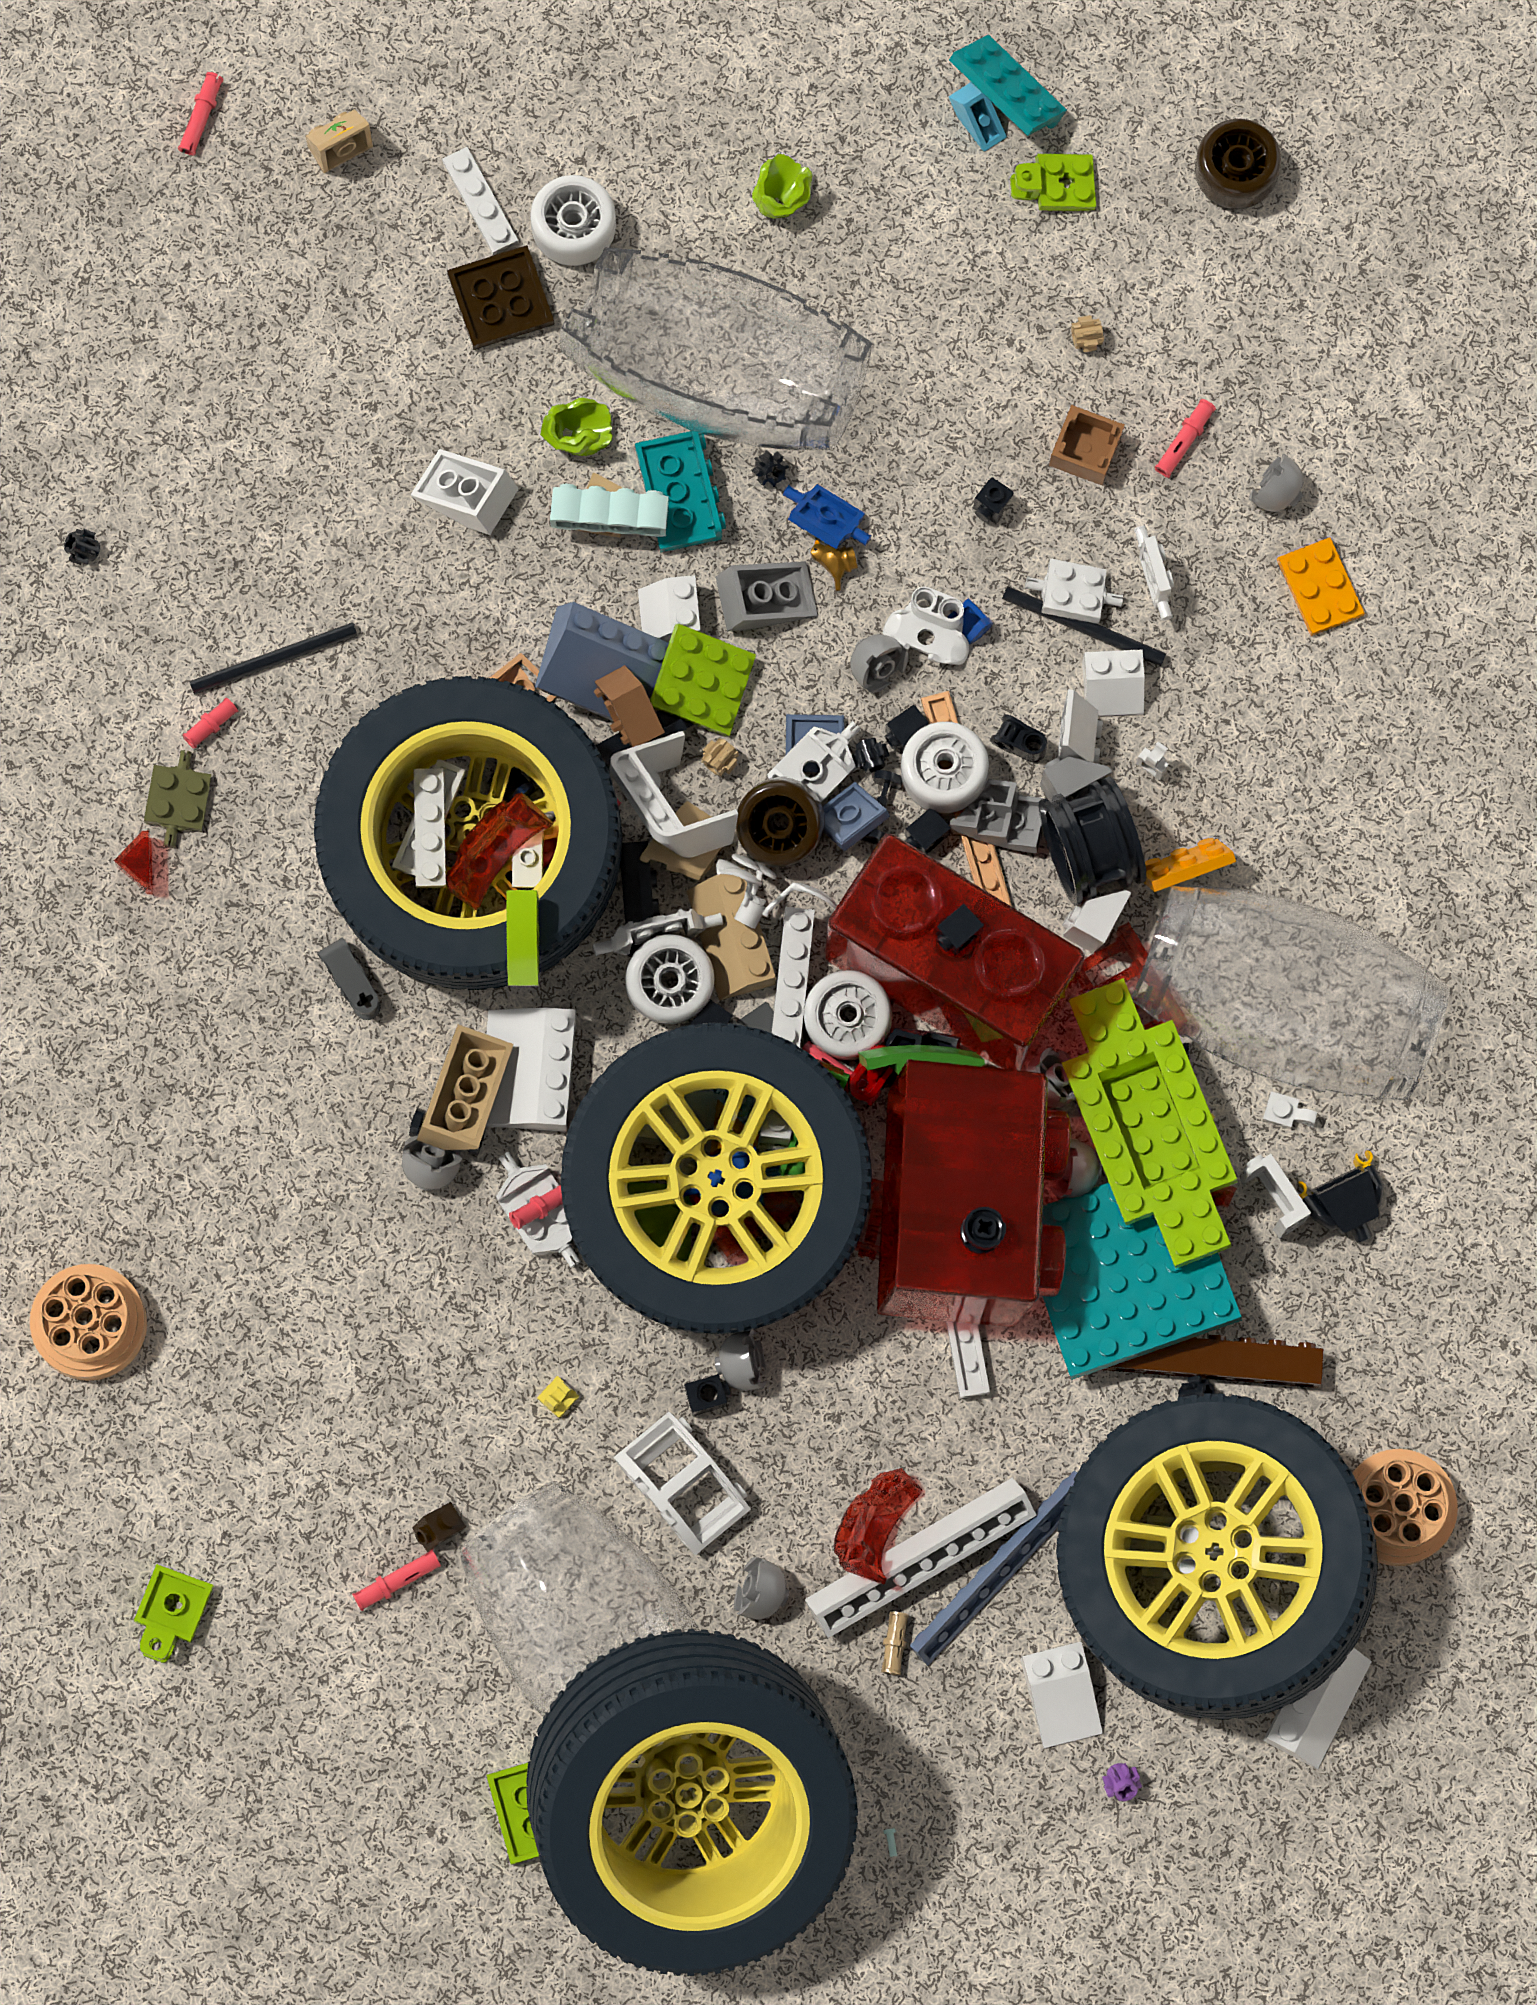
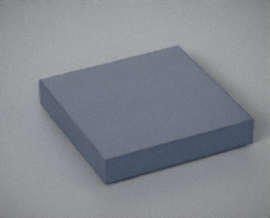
(799, 725)
(852, 816)

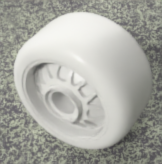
(571, 200)
(938, 788)
(681, 958)
(841, 1038)

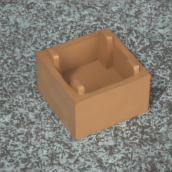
(1086, 445)
(628, 707)

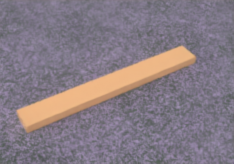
(980, 855)

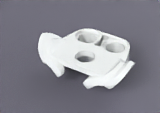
(949, 642)

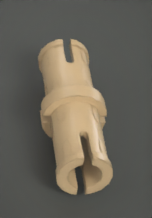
(894, 1643)

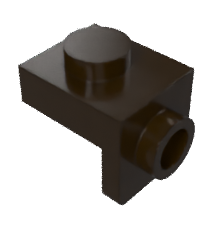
(438, 1526)

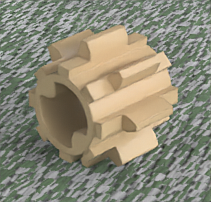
(1087, 333)
(720, 757)

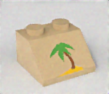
(339, 140)

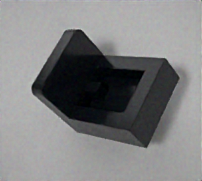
(991, 501)

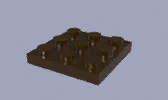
(500, 297)

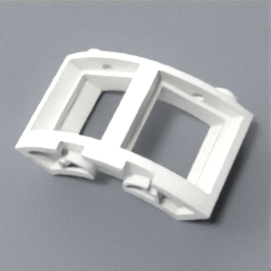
(650, 1446)

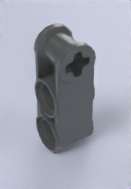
(350, 978)

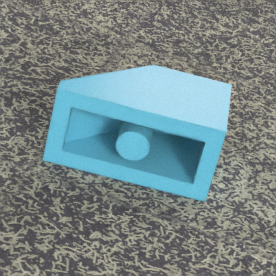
(977, 116)

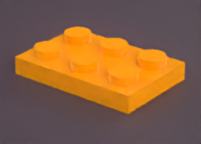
(1320, 586)
(1187, 863)

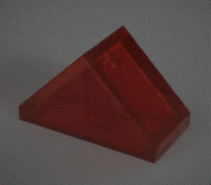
(136, 862)

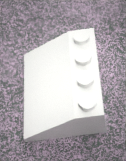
(539, 1069)

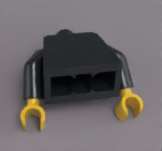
(1347, 1200)

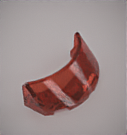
(491, 845)
(864, 1532)

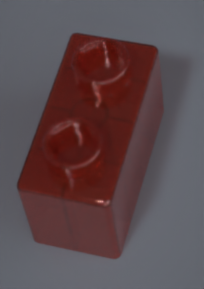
(992, 994)
(957, 1145)

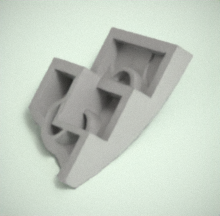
(1002, 818)

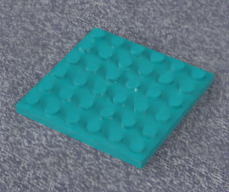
(1123, 1289)

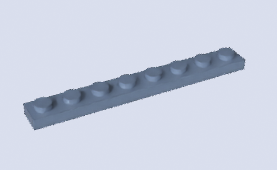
(992, 1576)

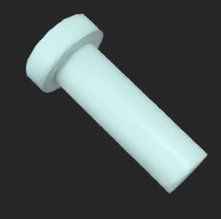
(891, 1841)

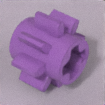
(1122, 1782)

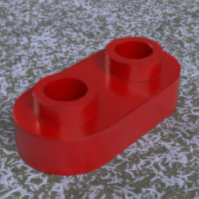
(874, 1077)

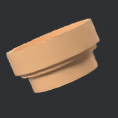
(115, 1348)
(1431, 1535)

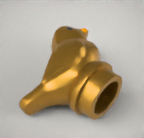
(834, 560)

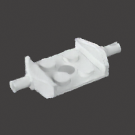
(825, 750)
(667, 925)
(540, 1235)

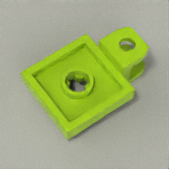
(1042, 182)
(163, 1624)

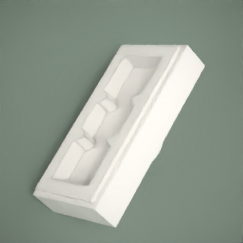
(528, 863)

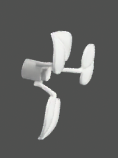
(753, 906)

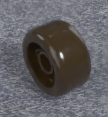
(1240, 144)
(767, 841)

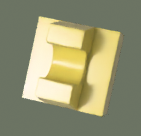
(558, 1397)

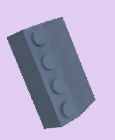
(589, 646)

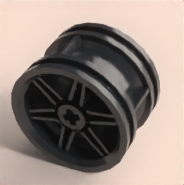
(1092, 841)

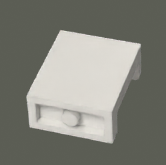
(1281, 1190)

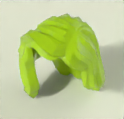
(782, 180)
(587, 421)

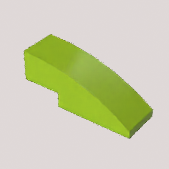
(522, 937)

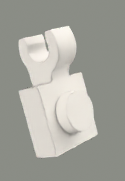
(1154, 760)
(1283, 1111)

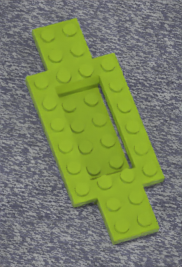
(1139, 1126)

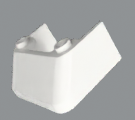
(637, 776)

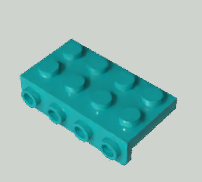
(1008, 85)
(680, 471)

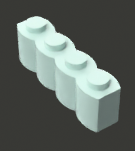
(608, 511)

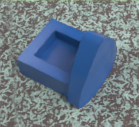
(974, 621)

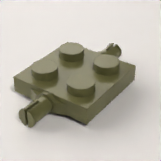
(177, 798)

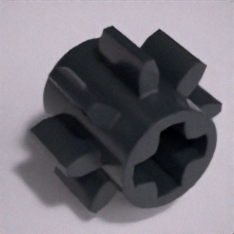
(770, 468)
(82, 546)
(870, 755)
(1195, 1386)

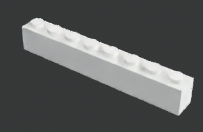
(789, 1000)
(922, 1556)

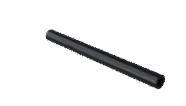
(1091, 629)
(273, 658)

